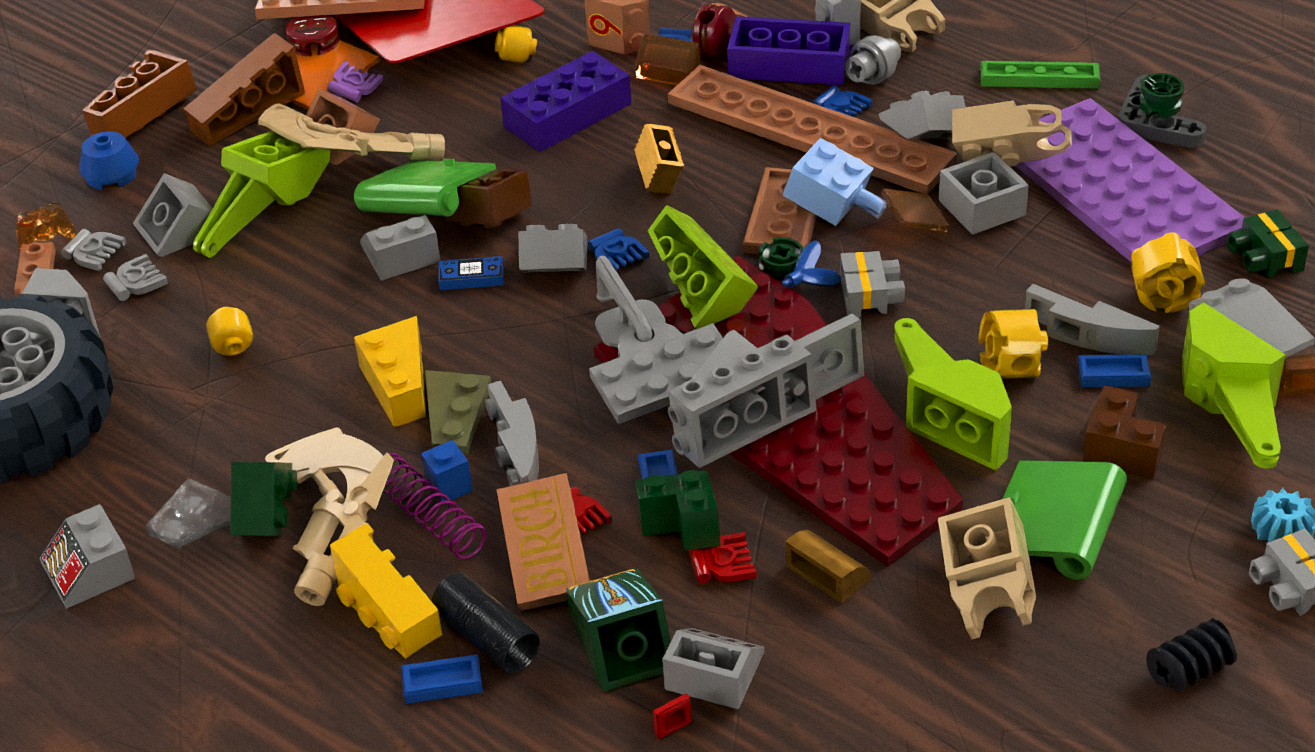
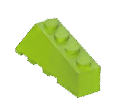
(705, 274)

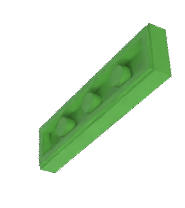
(1040, 74)

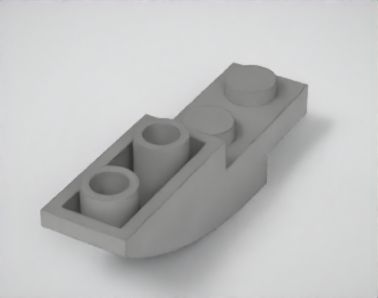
(1093, 328)
(515, 434)

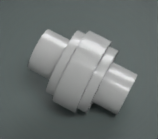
(872, 60)

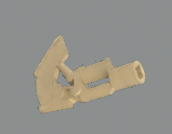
(310, 134)
(366, 478)

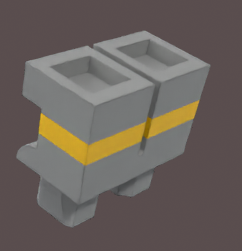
(870, 282)
(1291, 567)

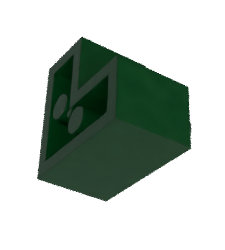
(259, 496)
(679, 504)

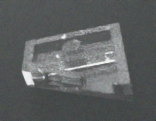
(190, 514)

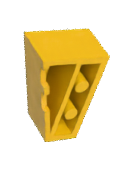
(394, 369)
(381, 595)

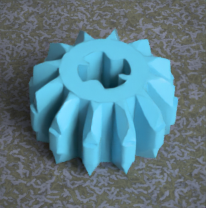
(1282, 515)

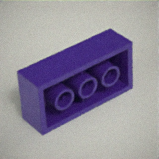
(789, 50)
(566, 101)

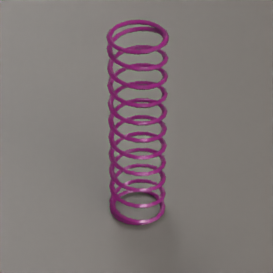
(474, 525)

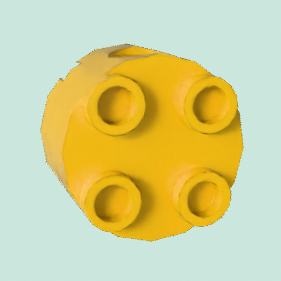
(1167, 273)
(1012, 343)

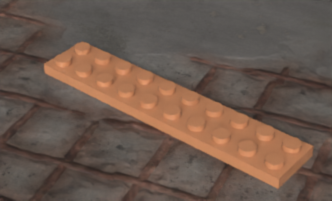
(802, 123)

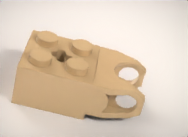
(899, 19)
(1008, 131)
(987, 563)

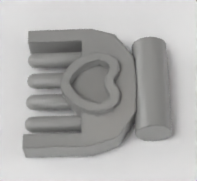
(89, 247)
(135, 278)

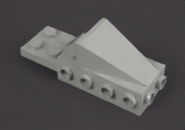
(755, 390)

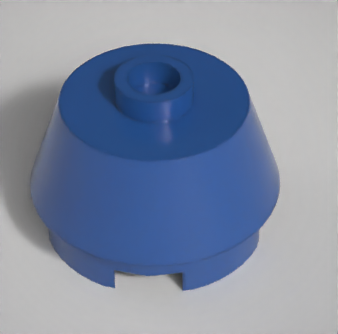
(107, 160)

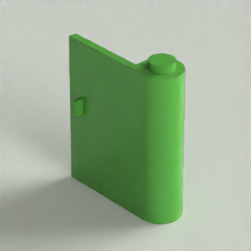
(418, 187)
(1066, 509)

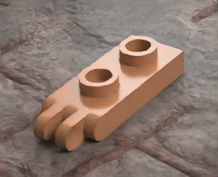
(31, 257)

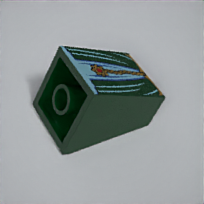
(620, 627)

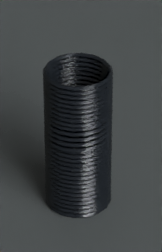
(486, 622)

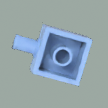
(832, 183)

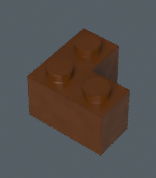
(493, 198)
(1121, 437)

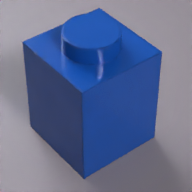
(447, 470)

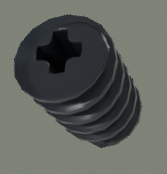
(1192, 655)

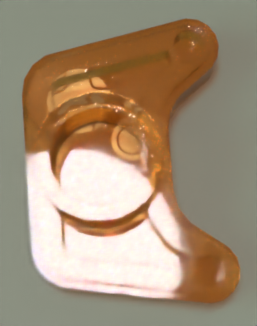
(43, 224)

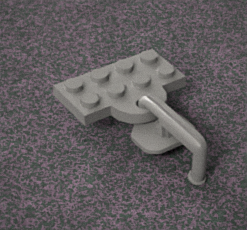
(650, 351)

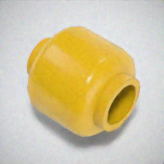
(515, 44)
(229, 329)

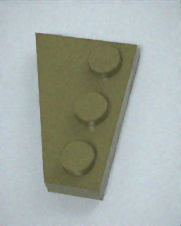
(455, 406)

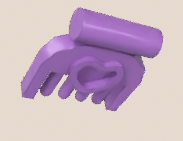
(352, 84)

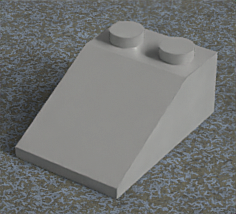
(1258, 313)

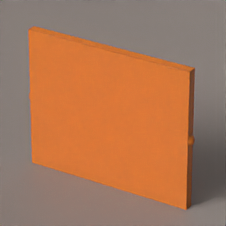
(319, 69)

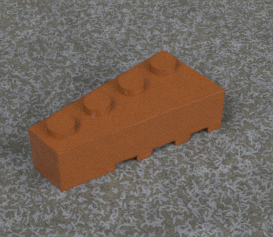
(248, 89)
(141, 95)

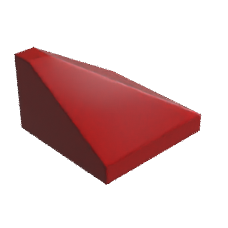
(672, 716)

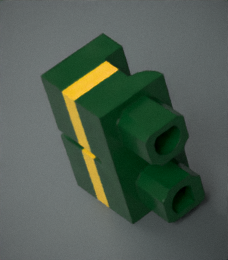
(1269, 244)

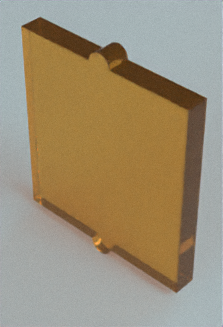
(915, 210)

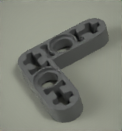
(1178, 130)

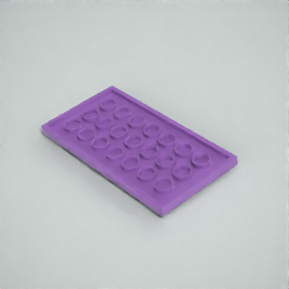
(1127, 185)

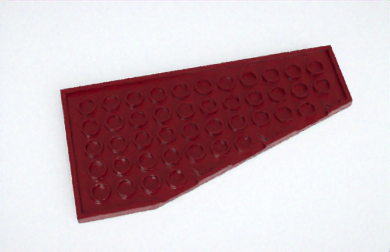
(850, 456)

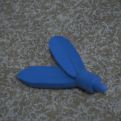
(805, 271)

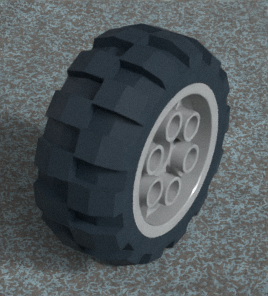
(51, 384)

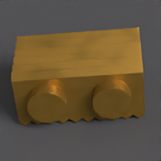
(659, 158)

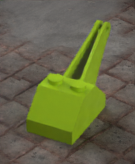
(260, 172)
(1234, 376)
(953, 400)

